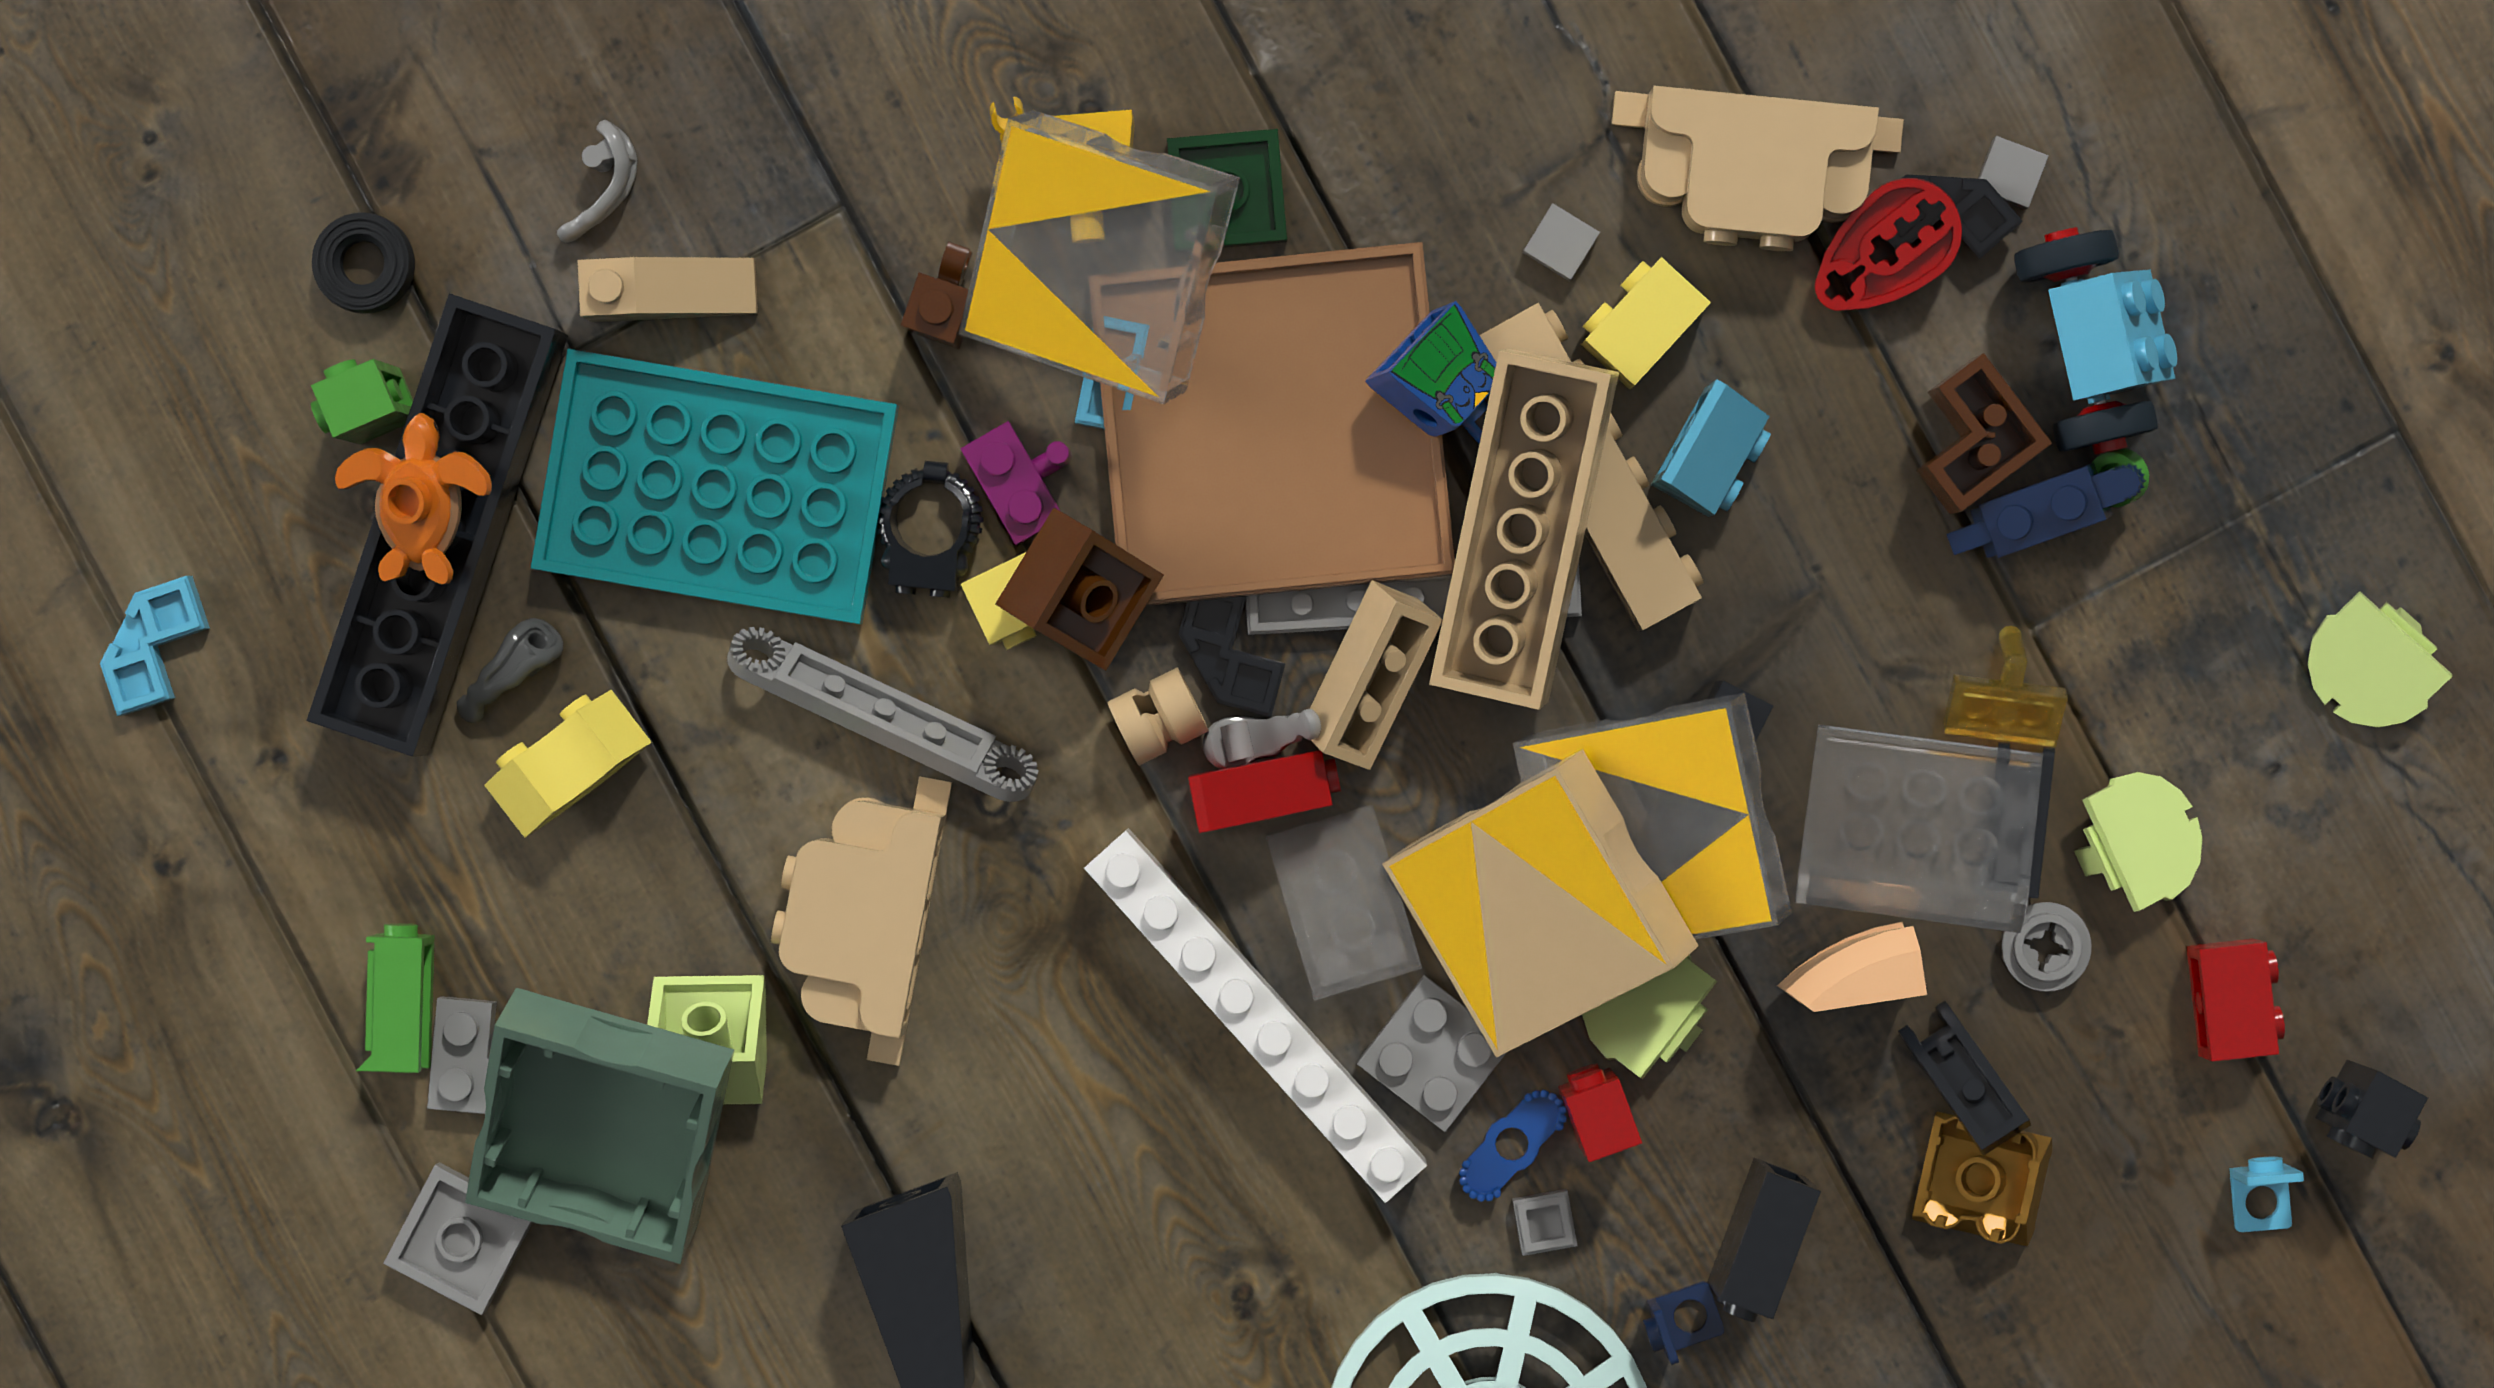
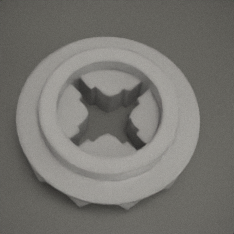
(2059, 969)

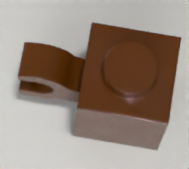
(939, 302)

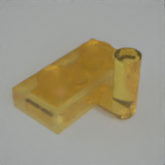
(2006, 706)

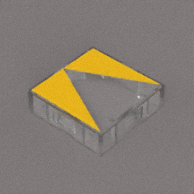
(1097, 256)
(1689, 805)

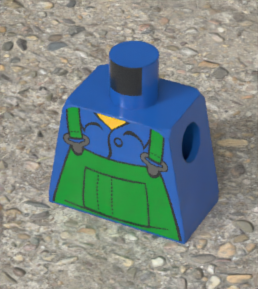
(1439, 374)

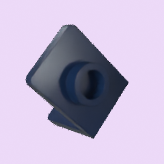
(1664, 1332)

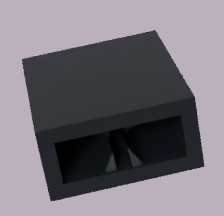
(1762, 1240)

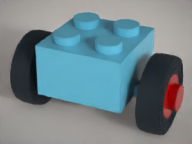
(2106, 333)

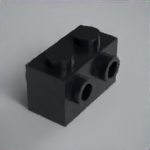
(2370, 1111)

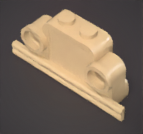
(1754, 160)
(863, 914)

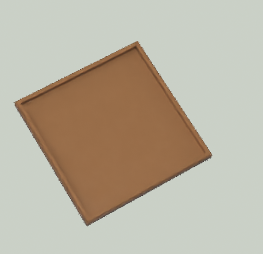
(1279, 450)

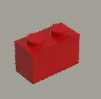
(2235, 999)
(1599, 1112)

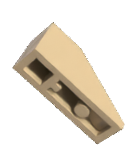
(666, 288)

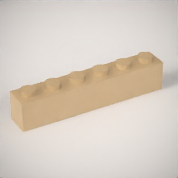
(1621, 523)

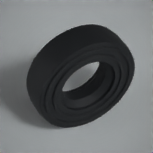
(329, 255)

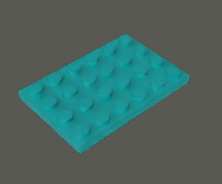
(714, 486)

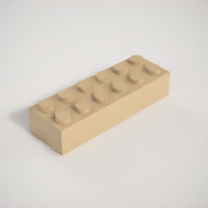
(1523, 528)

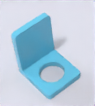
(2269, 1173)

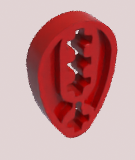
(1916, 265)

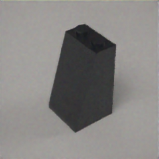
(917, 1281)

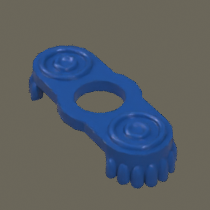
(1486, 1170)

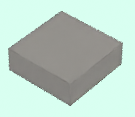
(2013, 171)
(1561, 242)
(1544, 1222)

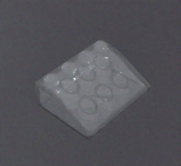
(1920, 828)

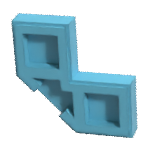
(133, 660)

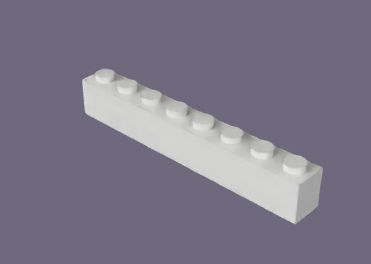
(1256, 1015)

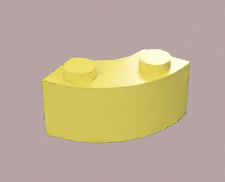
(567, 762)

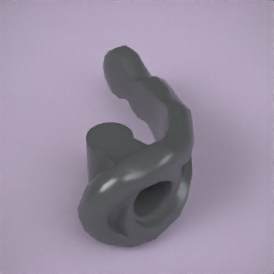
(522, 653)

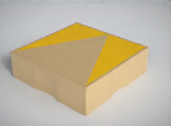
(1540, 905)

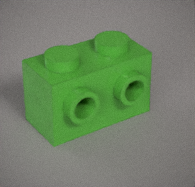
(361, 400)

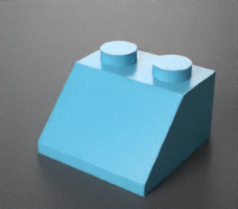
(1712, 449)

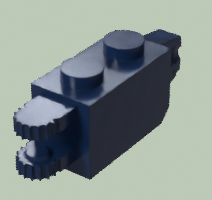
(2047, 509)

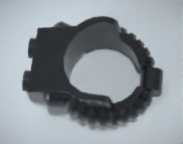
(917, 570)

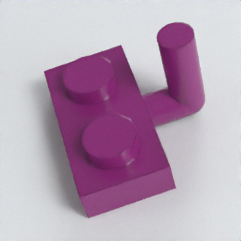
(1014, 480)

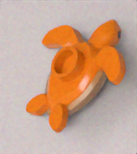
(417, 498)

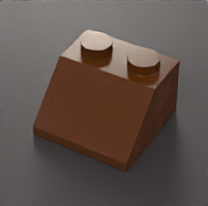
(1079, 589)

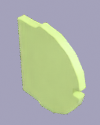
(2374, 664)
(2141, 838)
(1652, 1018)

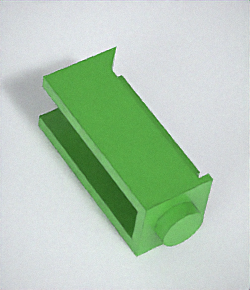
(399, 1000)

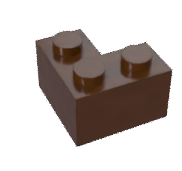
(1994, 434)

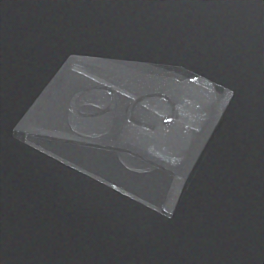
(1343, 902)

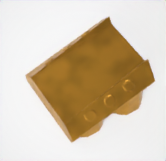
(1980, 1193)

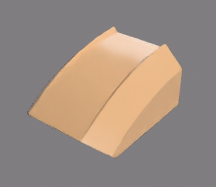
(1860, 970)

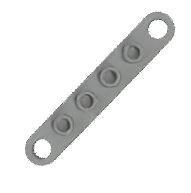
(882, 714)

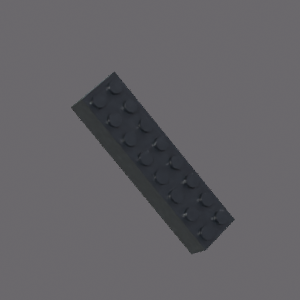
(408, 633)

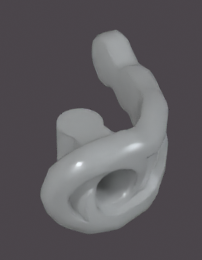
(613, 150)
(1245, 738)

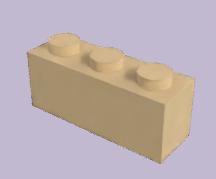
(1372, 673)

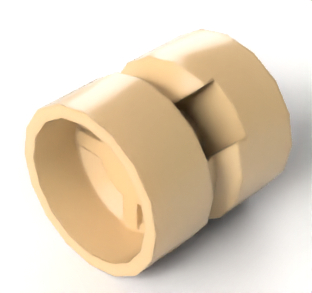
(1157, 716)

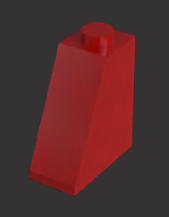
(1263, 790)

